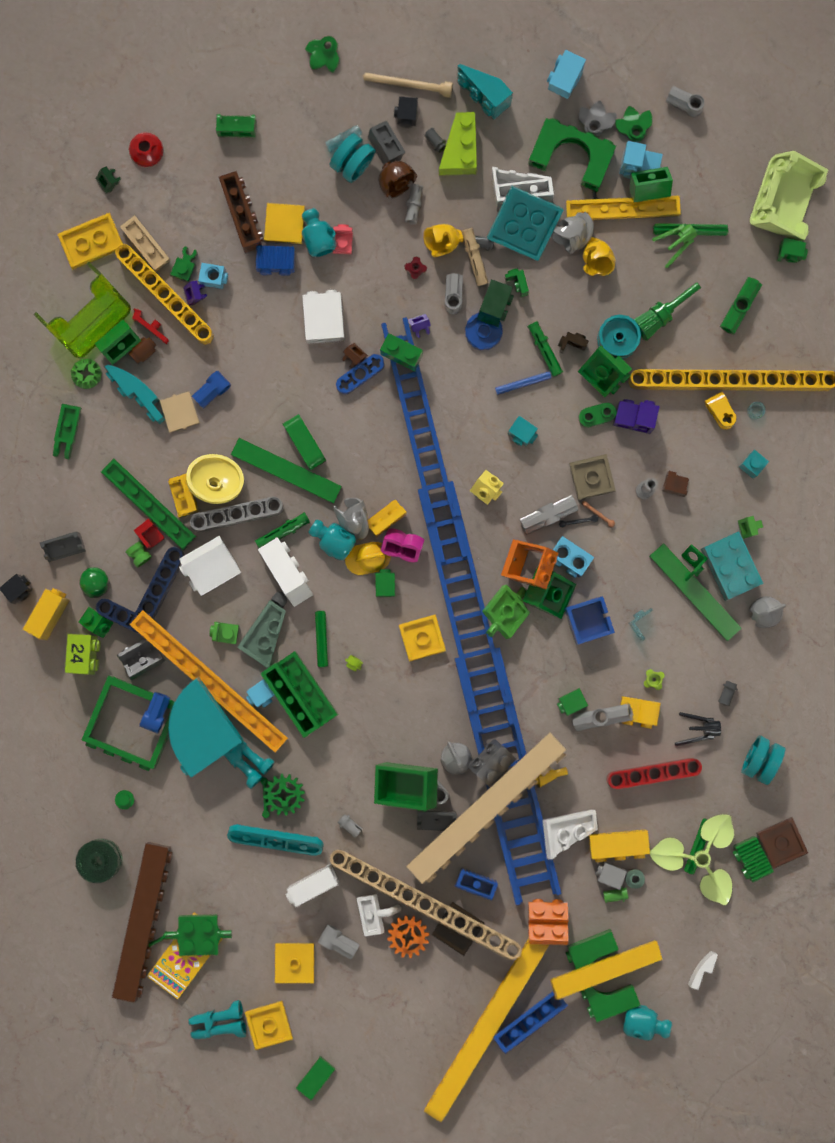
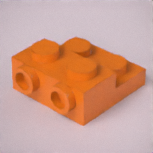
(548, 922)

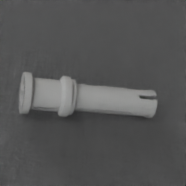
(646, 488)

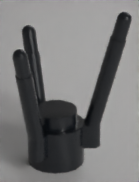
(711, 728)

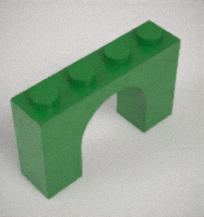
(556, 134)
(602, 1004)

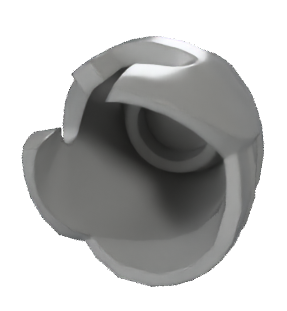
(575, 232)
(354, 518)
(767, 612)
(456, 758)

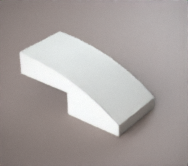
(707, 965)

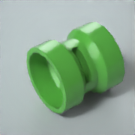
(139, 554)

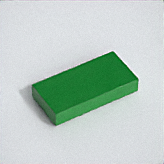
(315, 1078)

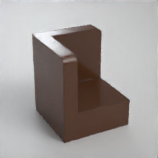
(675, 484)

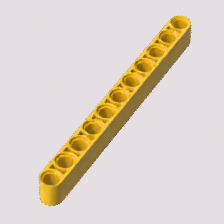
(741, 376)
(484, 1030)

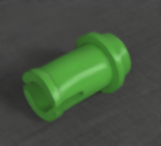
(615, 895)

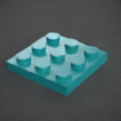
(525, 223)

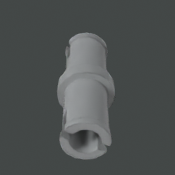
(414, 204)

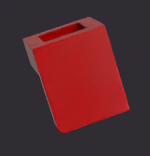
(149, 534)

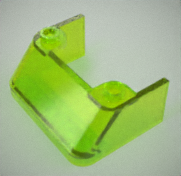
(92, 320)

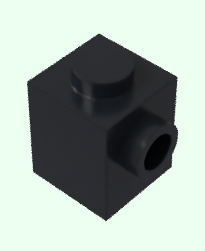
(406, 111)
(16, 588)

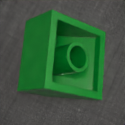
(554, 598)

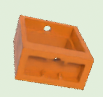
(519, 551)

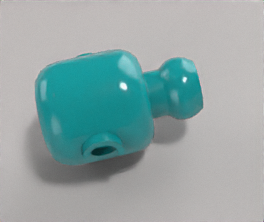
(317, 234)
(334, 539)
(643, 1024)

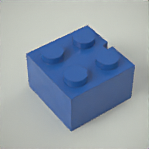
(588, 621)

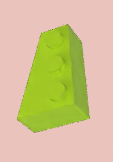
(460, 150)

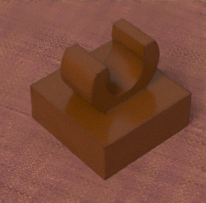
(355, 353)

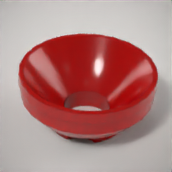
(147, 158)

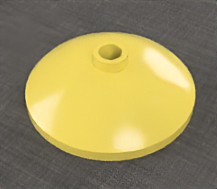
(215, 471)

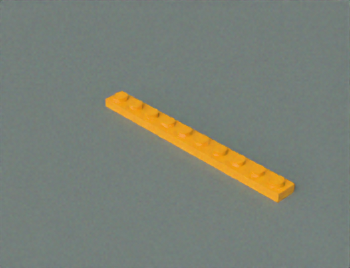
(218, 688)

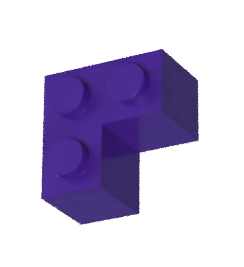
(636, 417)

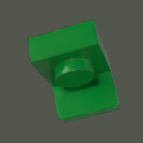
(521, 284)

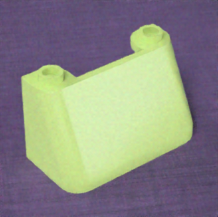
(786, 194)

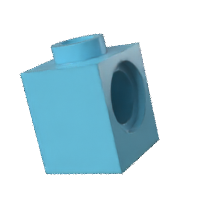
(205, 272)

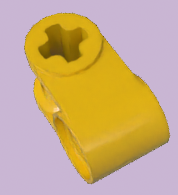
(719, 407)

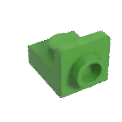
(224, 632)

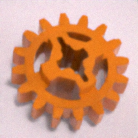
(399, 934)

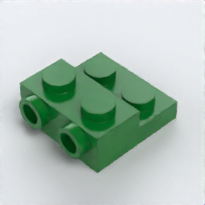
(605, 371)

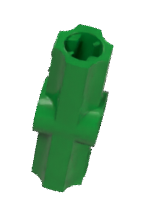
(746, 296)

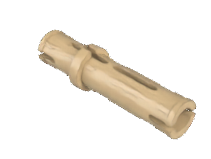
(474, 255)

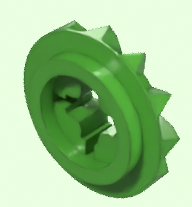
(90, 380)

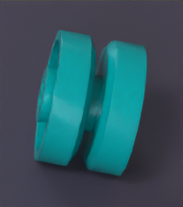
(352, 157)
(620, 326)
(763, 760)

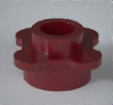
(415, 273)

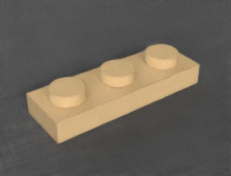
(145, 243)

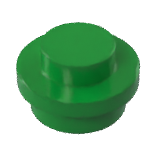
(124, 799)

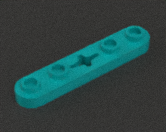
(265, 838)

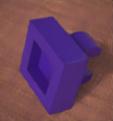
(192, 292)
(418, 323)

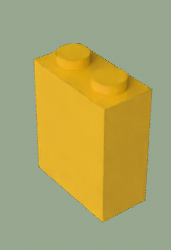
(46, 613)

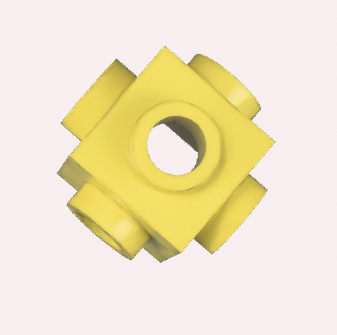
(487, 487)

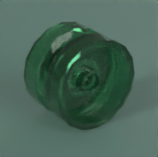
(87, 862)

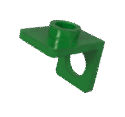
(697, 564)

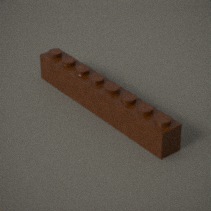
(141, 922)

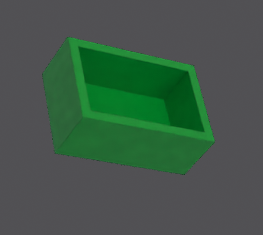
(406, 786)

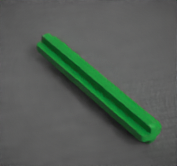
(701, 229)

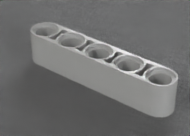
(227, 512)

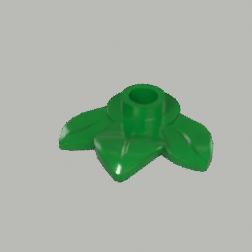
(321, 56)
(634, 122)

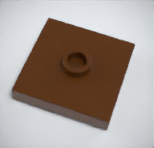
(782, 842)

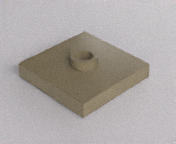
(592, 477)

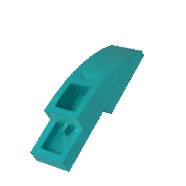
(132, 386)

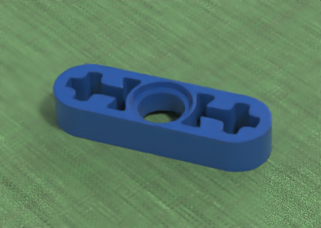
(374, 369)

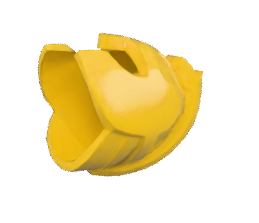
(442, 239)
(598, 258)

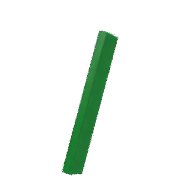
(286, 470)
(148, 504)
(695, 592)

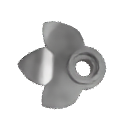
(596, 117)

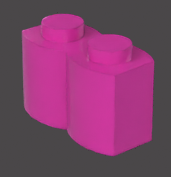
(404, 545)

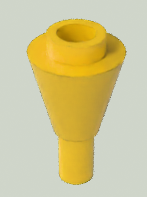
(550, 776)

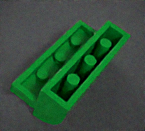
(299, 694)

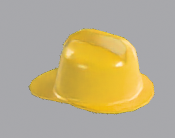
(367, 559)

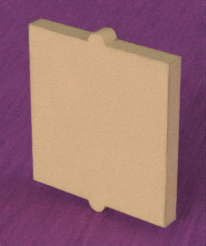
(179, 411)

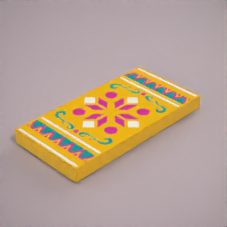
(176, 971)

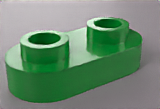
(597, 414)

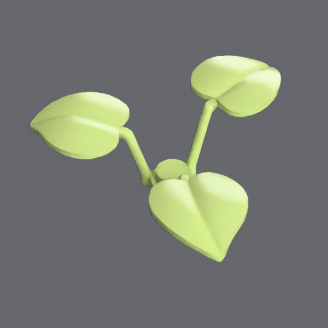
(720, 833)

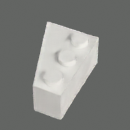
(532, 183)
(285, 571)

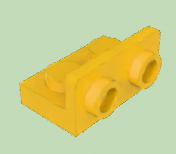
(386, 518)

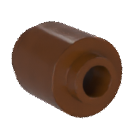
(143, 350)

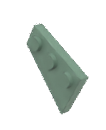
(263, 634)

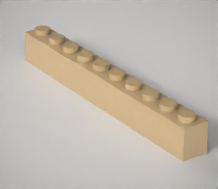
(490, 804)

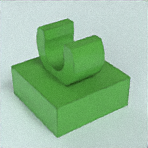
(749, 526)

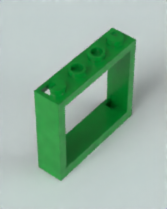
(112, 750)

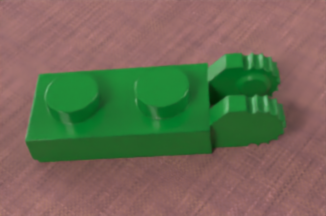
(66, 429)

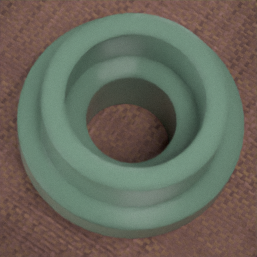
(634, 872)

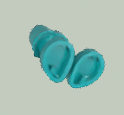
(235, 758)
(211, 1017)

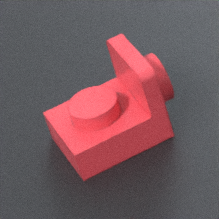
(343, 239)

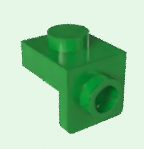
(95, 622)

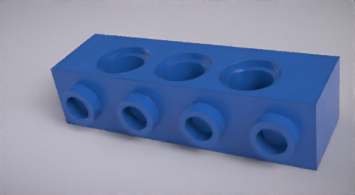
(529, 1022)

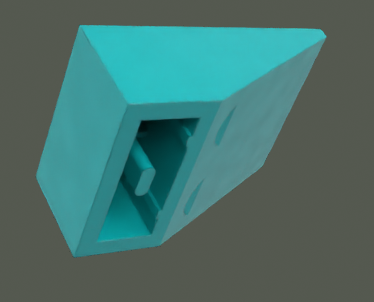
(485, 89)

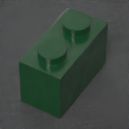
(495, 303)

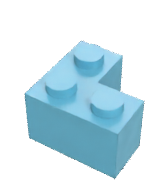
(566, 74)
(637, 159)

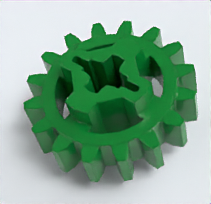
(284, 803)

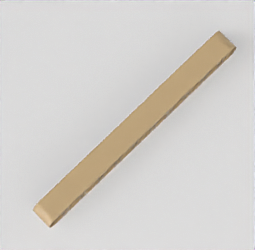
(418, 896)

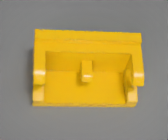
(182, 496)

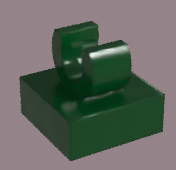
(106, 179)

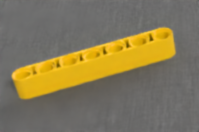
(160, 286)

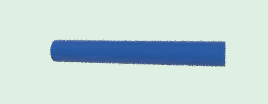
(522, 383)

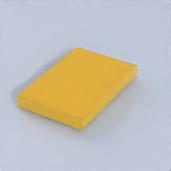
(90, 240)

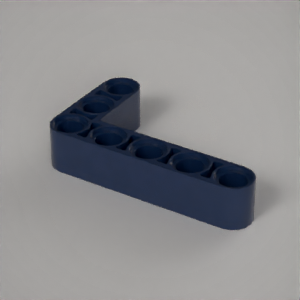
(149, 596)

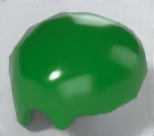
(94, 582)

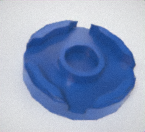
(481, 334)

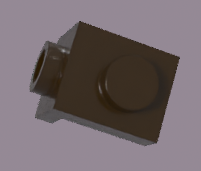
(576, 340)

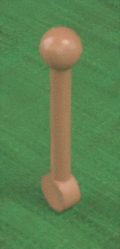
(611, 523)

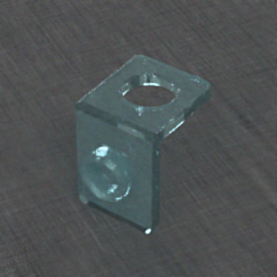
(638, 616)

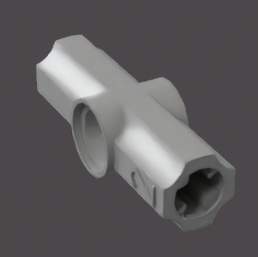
(549, 514)
(592, 718)

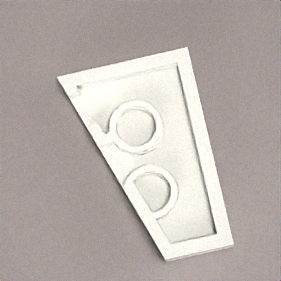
(566, 830)

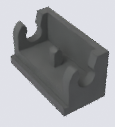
(385, 143)
(63, 546)
(435, 820)

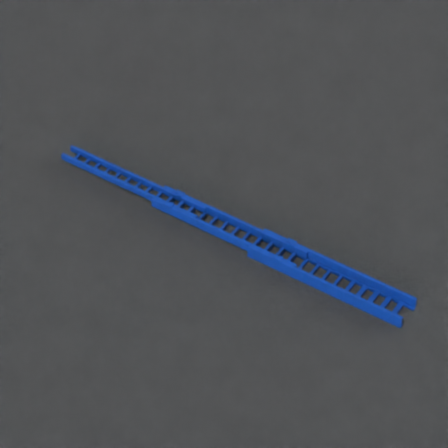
(464, 676)

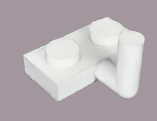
(372, 916)

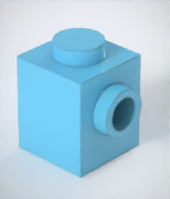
(260, 694)

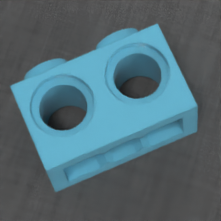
(573, 552)

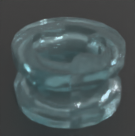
(756, 416)

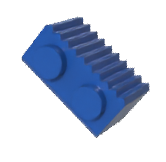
(275, 259)
(476, 884)

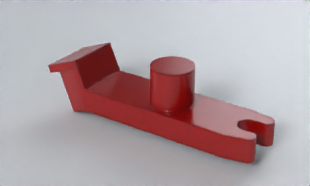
(137, 317)

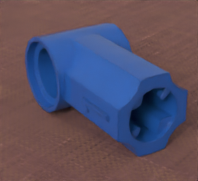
(214, 386)
(154, 716)

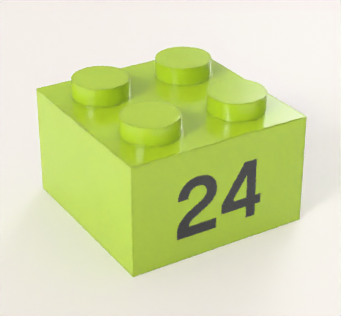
(82, 654)

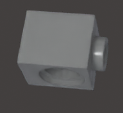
(610, 875)

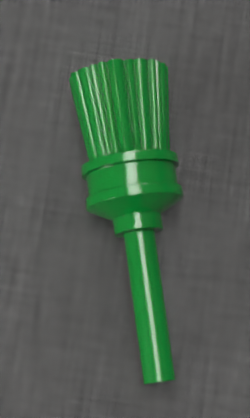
(661, 313)

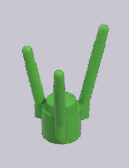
(686, 234)

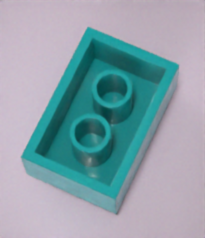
(732, 566)

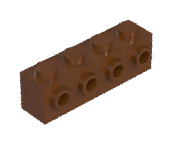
(240, 211)

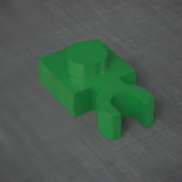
(184, 267)

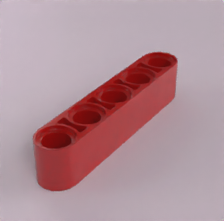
(662, 768)

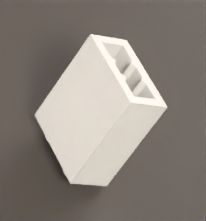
(323, 317)
(209, 566)
(312, 885)

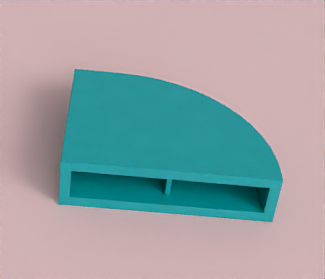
(200, 729)

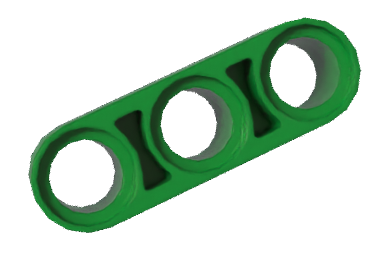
(304, 442)

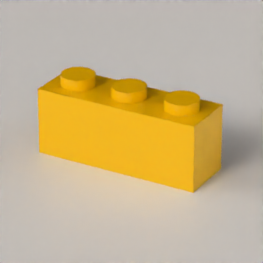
(619, 845)

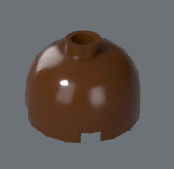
(395, 178)

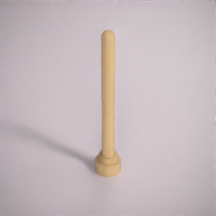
(445, 88)

